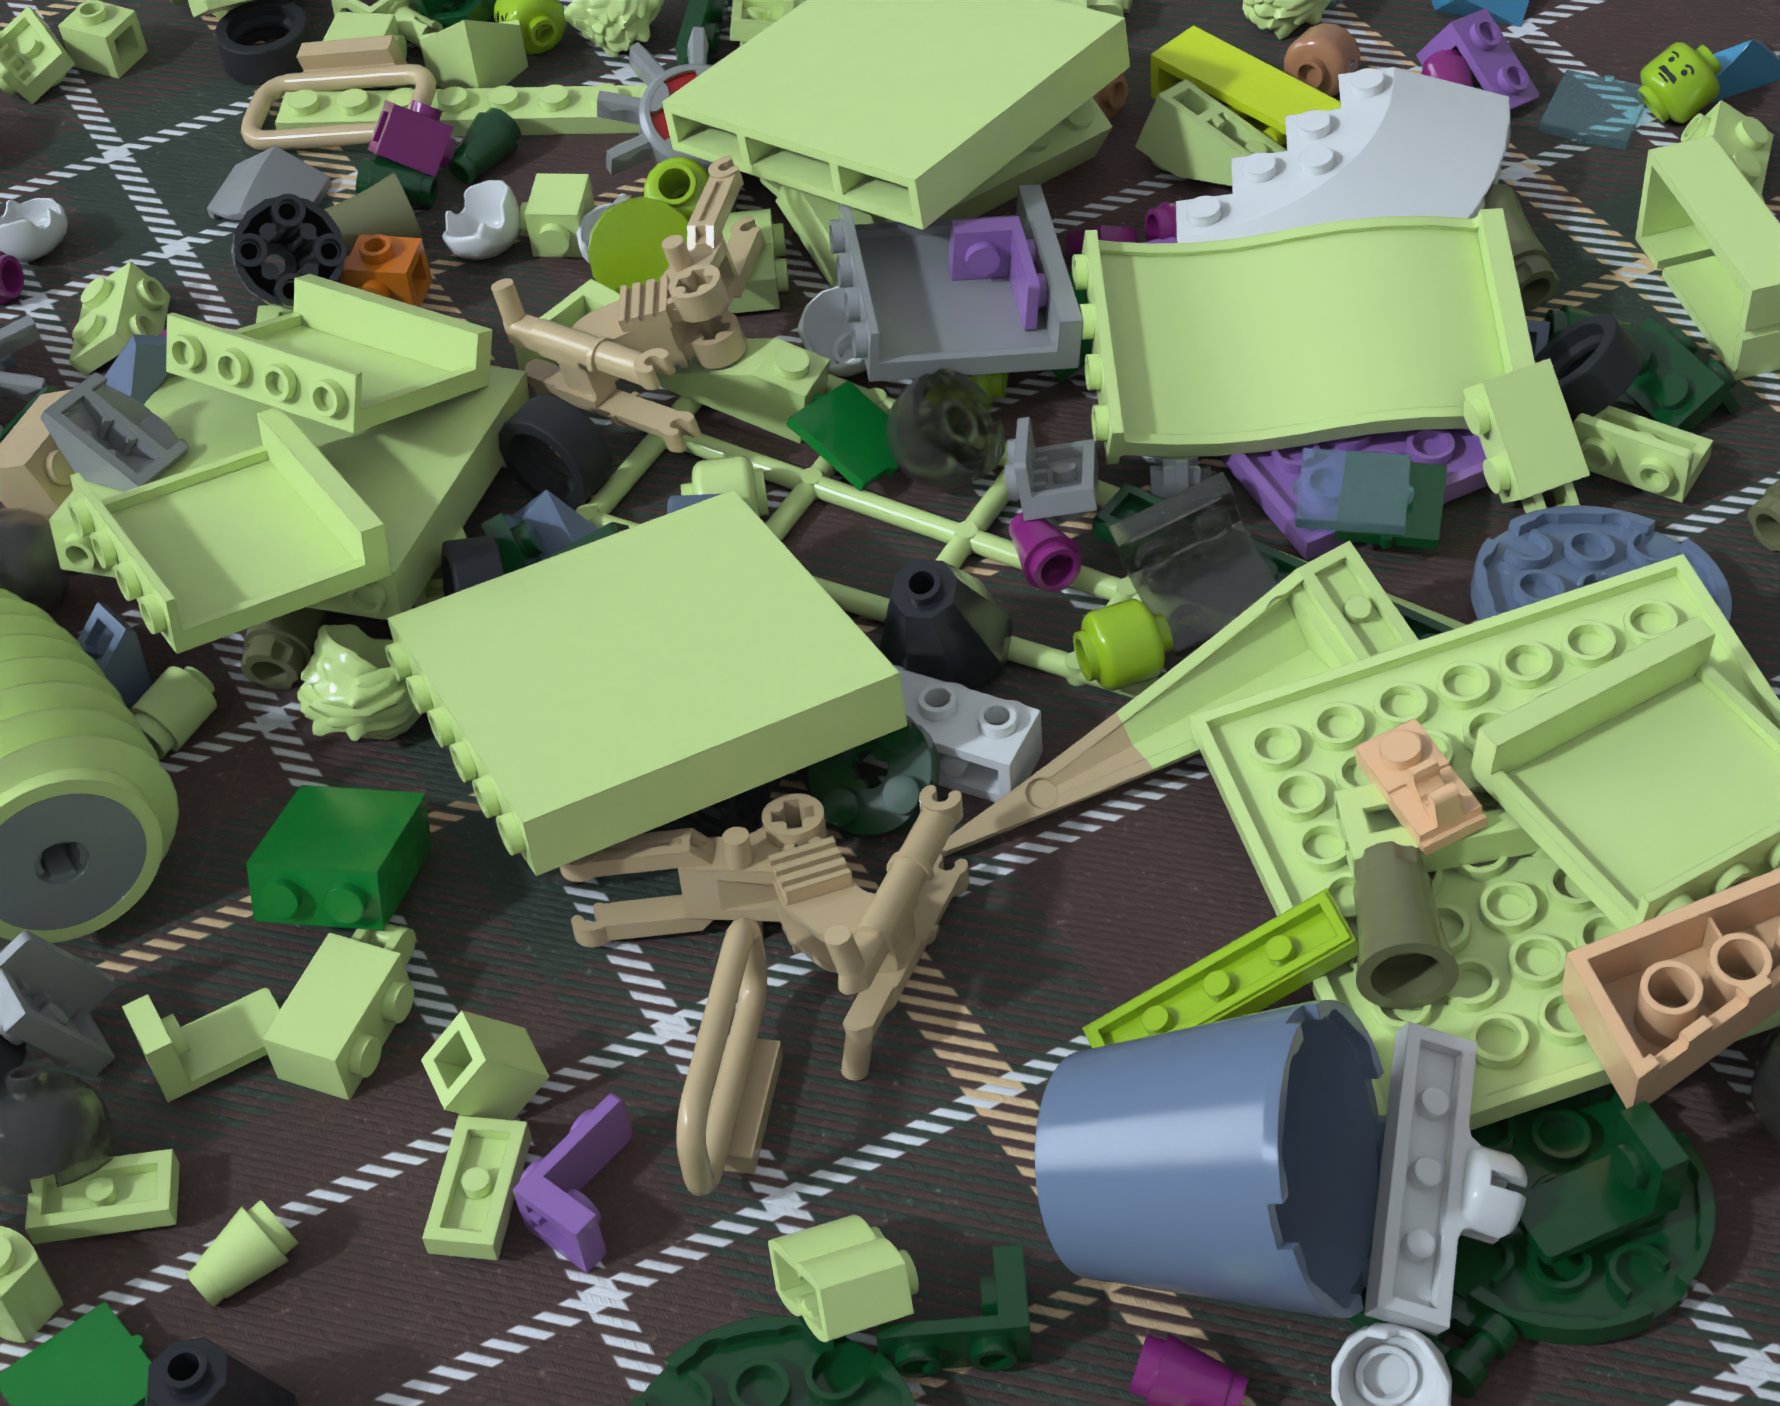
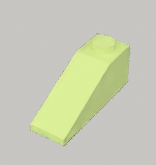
(1198, 135)
(760, 387)

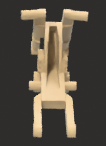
(651, 323)
(806, 887)

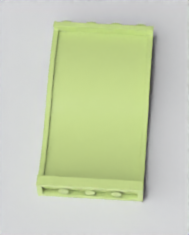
(1296, 333)

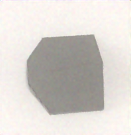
(266, 177)
(111, 436)

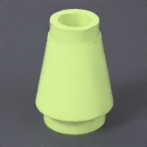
(242, 1253)

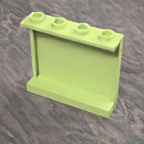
(337, 357)
(235, 538)
(1642, 778)

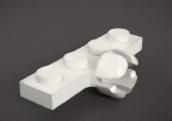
(1433, 1182)

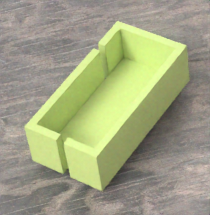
(1715, 250)

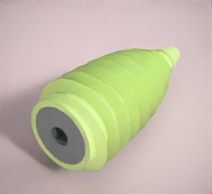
(78, 786)

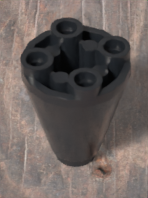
(298, 234)

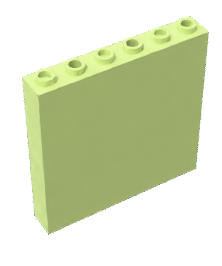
(897, 97)
(412, 472)
(641, 679)

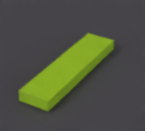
(1239, 976)

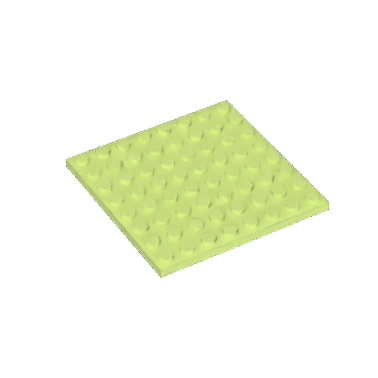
(1504, 917)

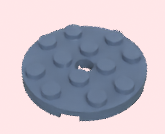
(1573, 548)

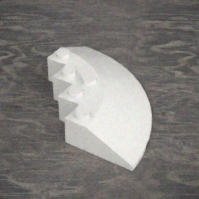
(1389, 151)

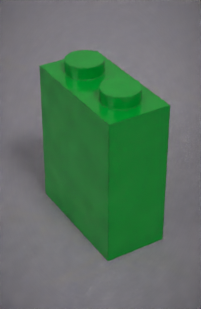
(340, 857)

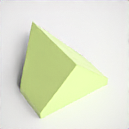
(475, 54)

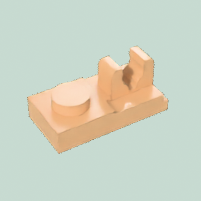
(1420, 786)

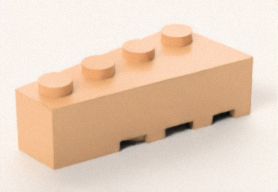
(1678, 986)

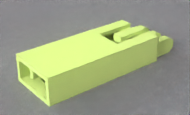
(1367, 820)

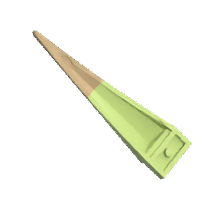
(1302, 627)

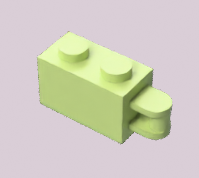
(1526, 436)
(343, 1010)

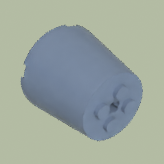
(1220, 1160)

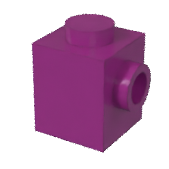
(413, 137)

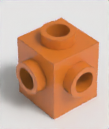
(389, 267)

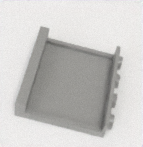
(922, 321)

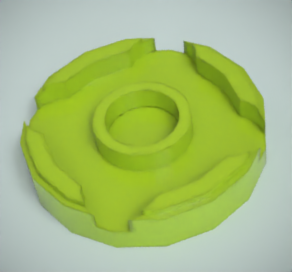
(629, 240)

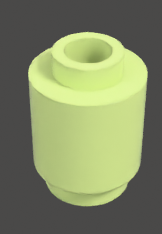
(174, 708)

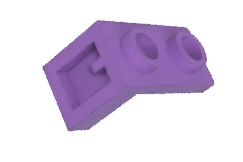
(1487, 55)
(999, 250)
(552, 1184)

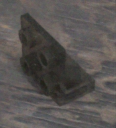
(1193, 561)

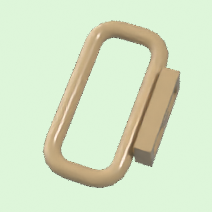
(335, 66)
(729, 1075)

